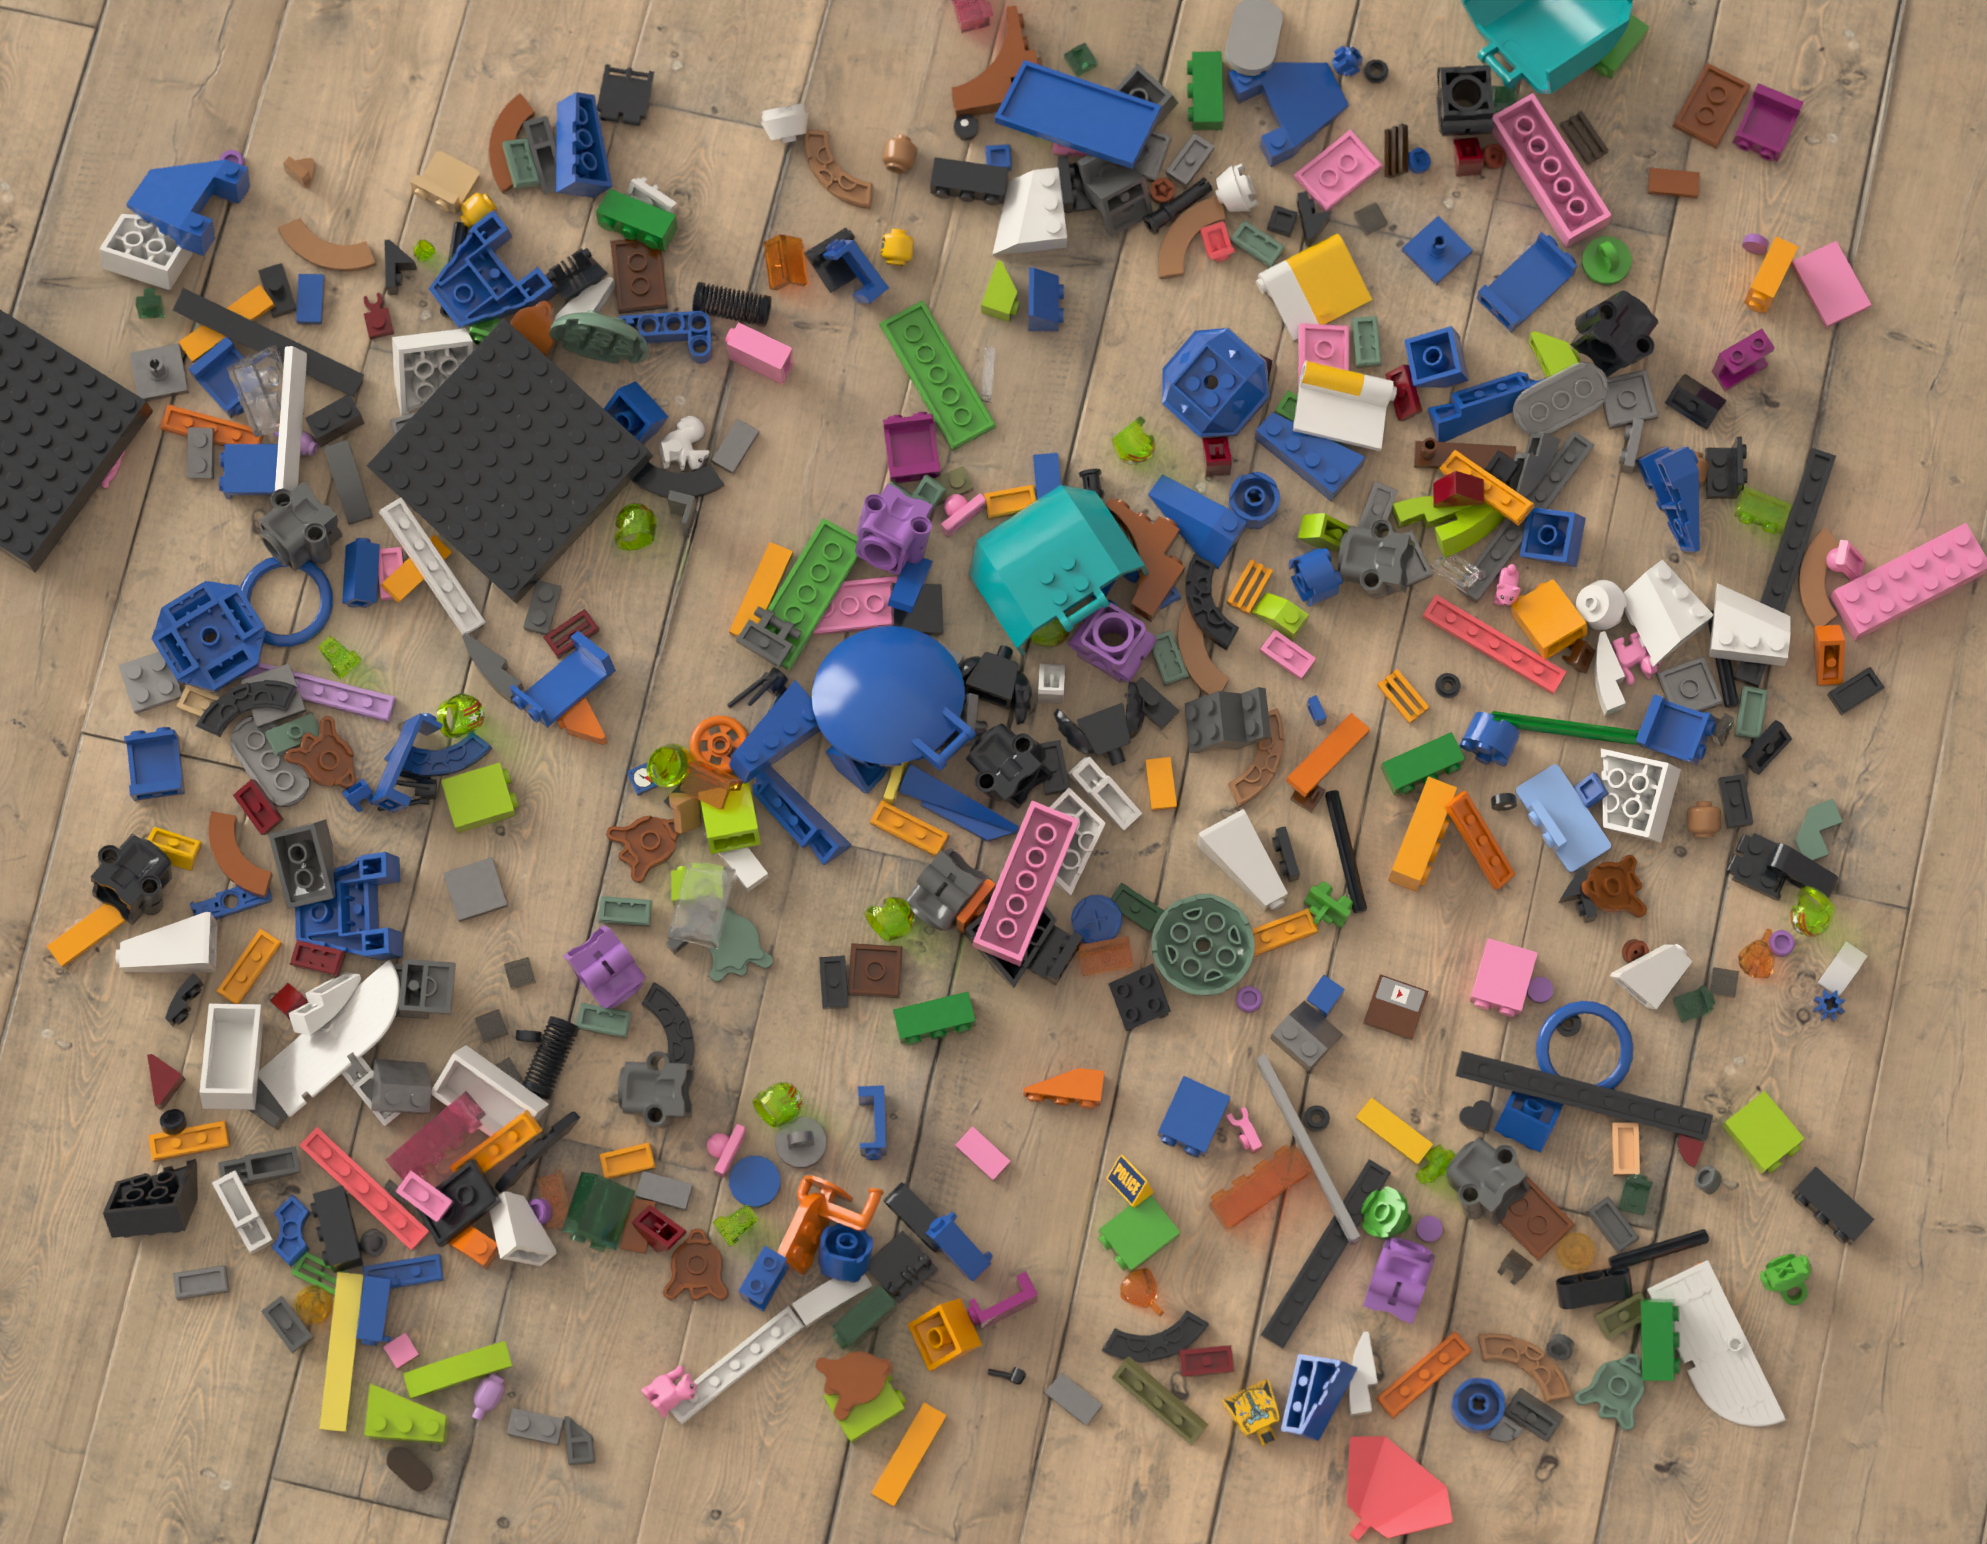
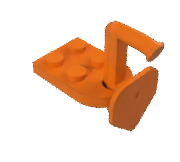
(814, 1216)

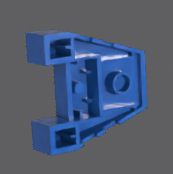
(1301, 99)
(177, 194)
(478, 284)
(1676, 485)
(352, 917)

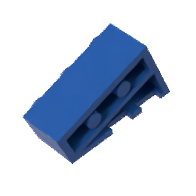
(1315, 1395)

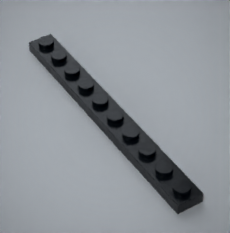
(1792, 547)
(1583, 1095)

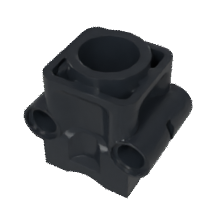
(1467, 84)
(1615, 332)
(1008, 764)
(132, 877)

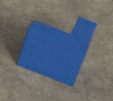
(1325, 995)

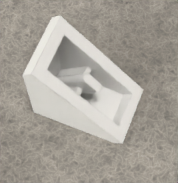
(1051, 683)
(1842, 969)

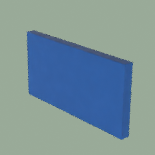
(1078, 114)

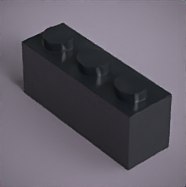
(969, 181)
(1832, 1206)
(337, 1229)

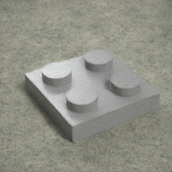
(149, 682)

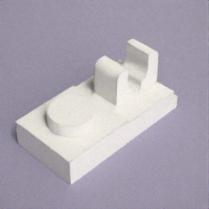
(651, 195)

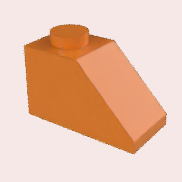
(1829, 654)
(582, 723)
(476, 1246)

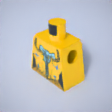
(1254, 1411)

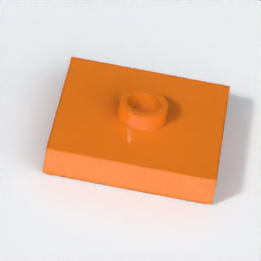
(976, 906)

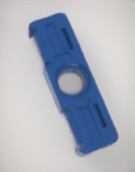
(218, 908)

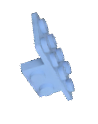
(1562, 818)

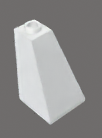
(1241, 856)
(176, 948)

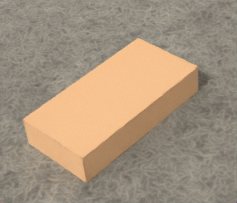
(1625, 1148)

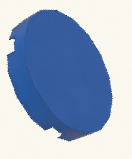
(1096, 918)
(754, 1181)

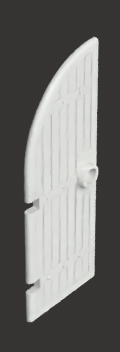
(320, 1058)
(1710, 1335)

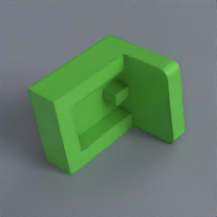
(479, 331)

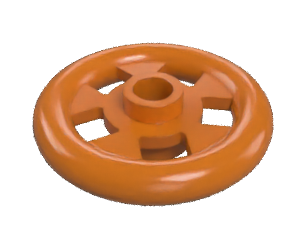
(702, 734)

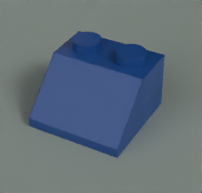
(1044, 301)
(1436, 359)
(636, 412)
(1553, 537)
(1528, 1119)

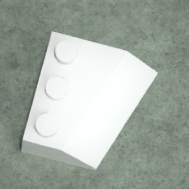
(1032, 214)
(143, 252)
(425, 363)
(1664, 611)
(1748, 630)
(1638, 794)
(1083, 842)

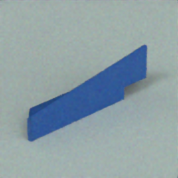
(1478, 405)
(955, 806)
(798, 816)

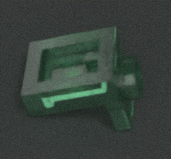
(1694, 1004)
(1635, 1194)

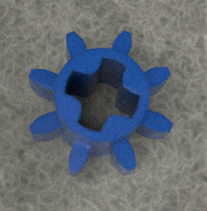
(1347, 61)
(1836, 1003)

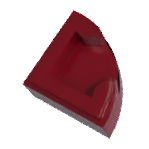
(1689, 1149)

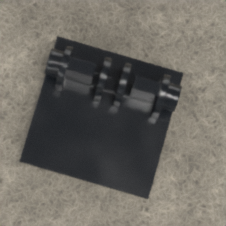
(831, 272)
(578, 277)
(1139, 997)
(901, 1266)

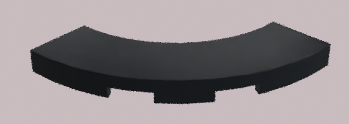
(694, 483)
(1202, 606)
(242, 699)
(674, 1022)
(537, 1149)
(1156, 1346)

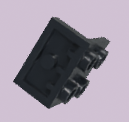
(1072, 187)
(1726, 471)
(1055, 954)

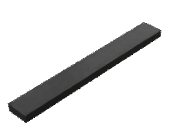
(259, 338)
(1322, 1258)

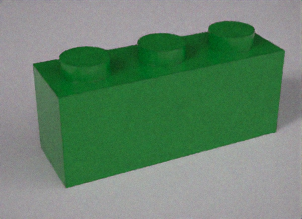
(1205, 90)
(636, 220)
(1423, 762)
(934, 1018)
(1659, 1339)

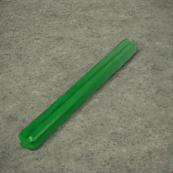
(1568, 728)

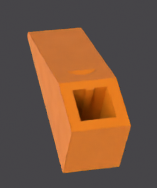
(1075, 1086)

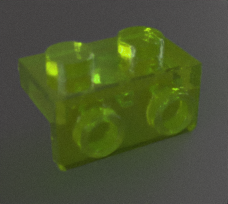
(1762, 510)

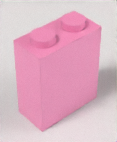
(759, 353)
(1503, 978)

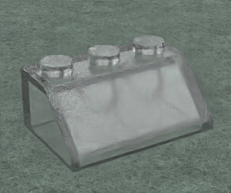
(259, 389)
(702, 904)

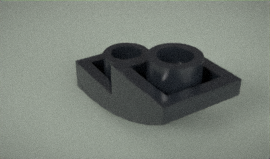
(178, 1007)

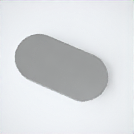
(1253, 36)
(1561, 399)
(281, 781)

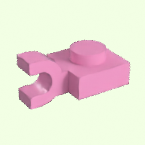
(1249, 1137)

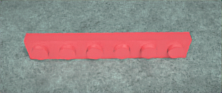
(1494, 644)
(364, 1189)

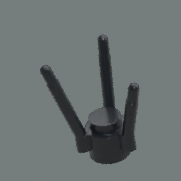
(771, 682)
(424, 787)

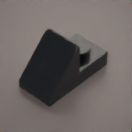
(1311, 223)
(395, 262)
(1585, 906)

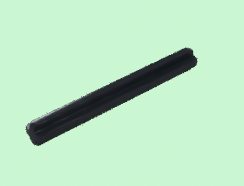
(1345, 851)

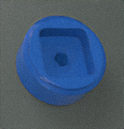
(1418, 161)

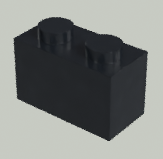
(334, 420)

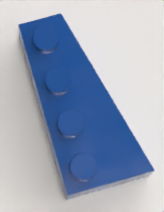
(580, 148)
(1315, 459)
(777, 734)

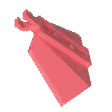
(1392, 1490)

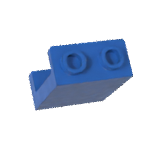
(872, 282)
(214, 377)
(248, 469)
(1676, 730)
(154, 764)
(874, 1096)
(1193, 1117)
(763, 1278)

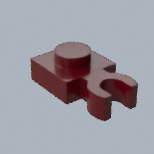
(377, 320)

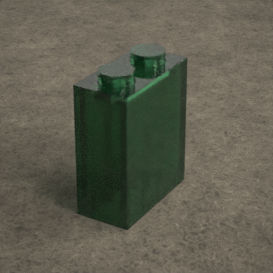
(598, 1212)
(863, 1318)

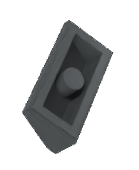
(1533, 1414)

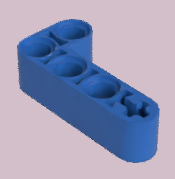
(685, 333)

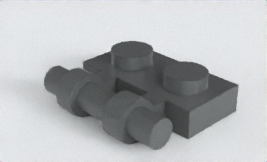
(765, 643)

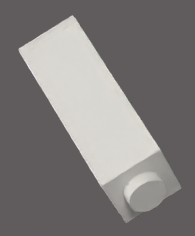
(1653, 975)
(519, 1231)

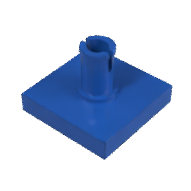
(1437, 250)

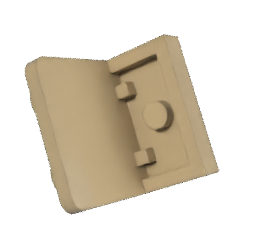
(445, 182)

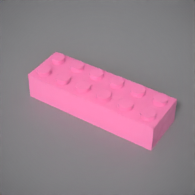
(1550, 171)
(1909, 582)
(1025, 883)

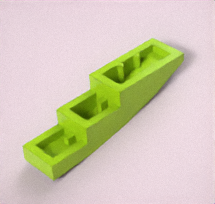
(457, 1370)

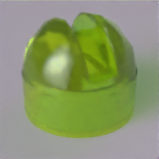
(423, 250)

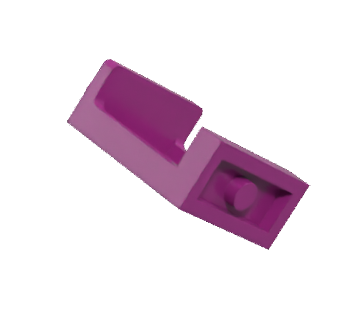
(1767, 123)
(1742, 360)
(911, 447)
(1006, 1307)

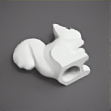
(678, 444)

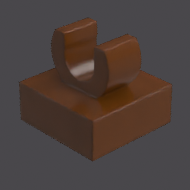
(1580, 656)
(1310, 801)

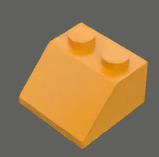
(944, 1334)

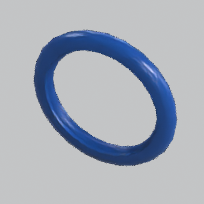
(321, 618)
(1597, 1009)

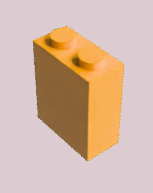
(1770, 275)
(1548, 619)

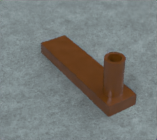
(1433, 453)

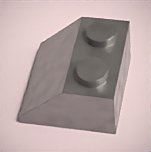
(1305, 1036)
(401, 1087)

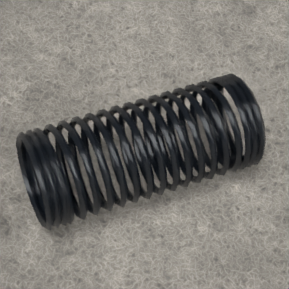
(701, 296)
(558, 1050)

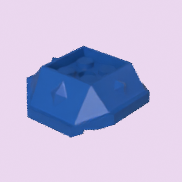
(1240, 387)
(203, 611)

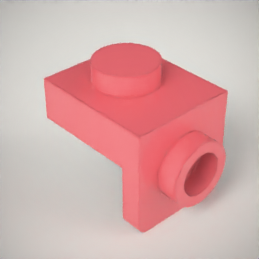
(1216, 241)

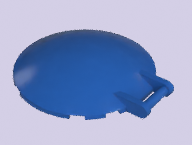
(891, 698)

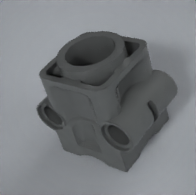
(299, 528)
(1370, 558)
(944, 889)
(647, 1089)
(1481, 1175)

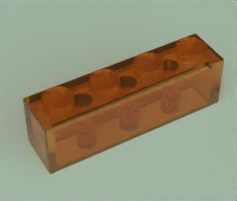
(1260, 1187)

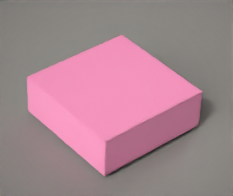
(401, 1351)

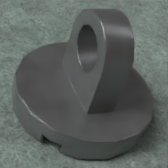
(801, 1142)

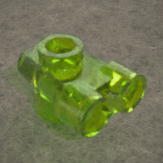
(342, 659)
(1438, 1163)
(731, 1228)

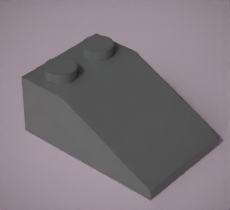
(1144, 86)
(304, 863)

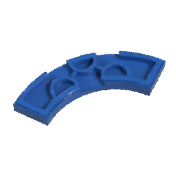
(445, 761)

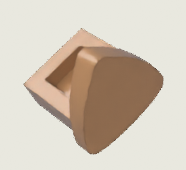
(300, 170)
(685, 812)

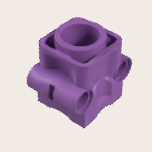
(893, 530)
(1119, 661)
(606, 968)
(1399, 1278)

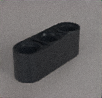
(1801, 870)
(912, 1212)
(1594, 1287)

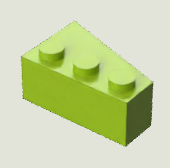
(403, 1420)

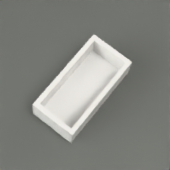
(231, 1056)
(489, 1086)

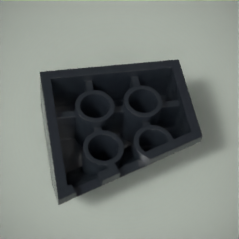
(1008, 971)
(153, 1202)

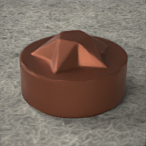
(1493, 156)
(1162, 190)
(1634, 949)

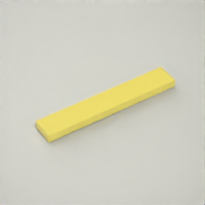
(341, 1352)

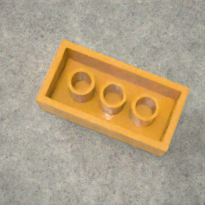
(1420, 840)

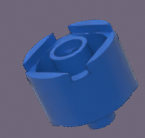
(1254, 486)
(1315, 576)
(1490, 739)
(844, 1253)
(1477, 1420)

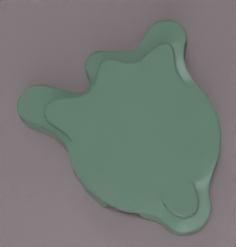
(737, 948)
(1616, 1389)

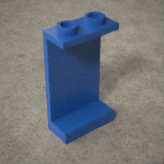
(1527, 282)
(565, 683)
(385, 794)

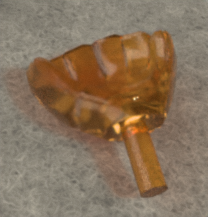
(1758, 958)
(1140, 1290)

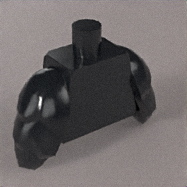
(997, 681)
(1105, 729)

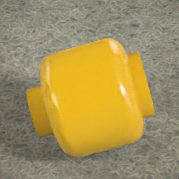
(476, 208)
(897, 247)

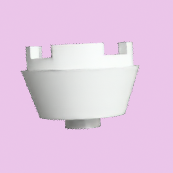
(785, 122)
(1236, 190)
(1601, 604)

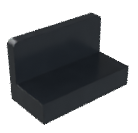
(1695, 401)

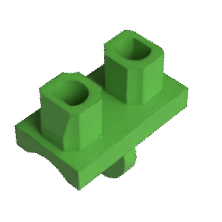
(1326, 907)

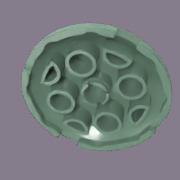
(599, 337)
(1207, 920)

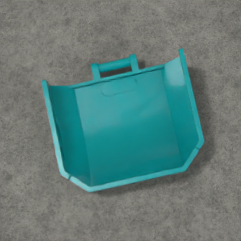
(1547, 38)
(1051, 562)

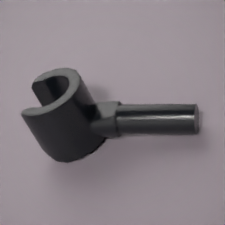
(1017, 1375)

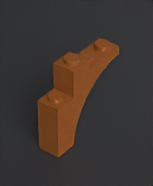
(989, 88)
(1152, 544)

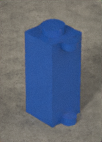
(361, 573)
(958, 1246)
(374, 1309)

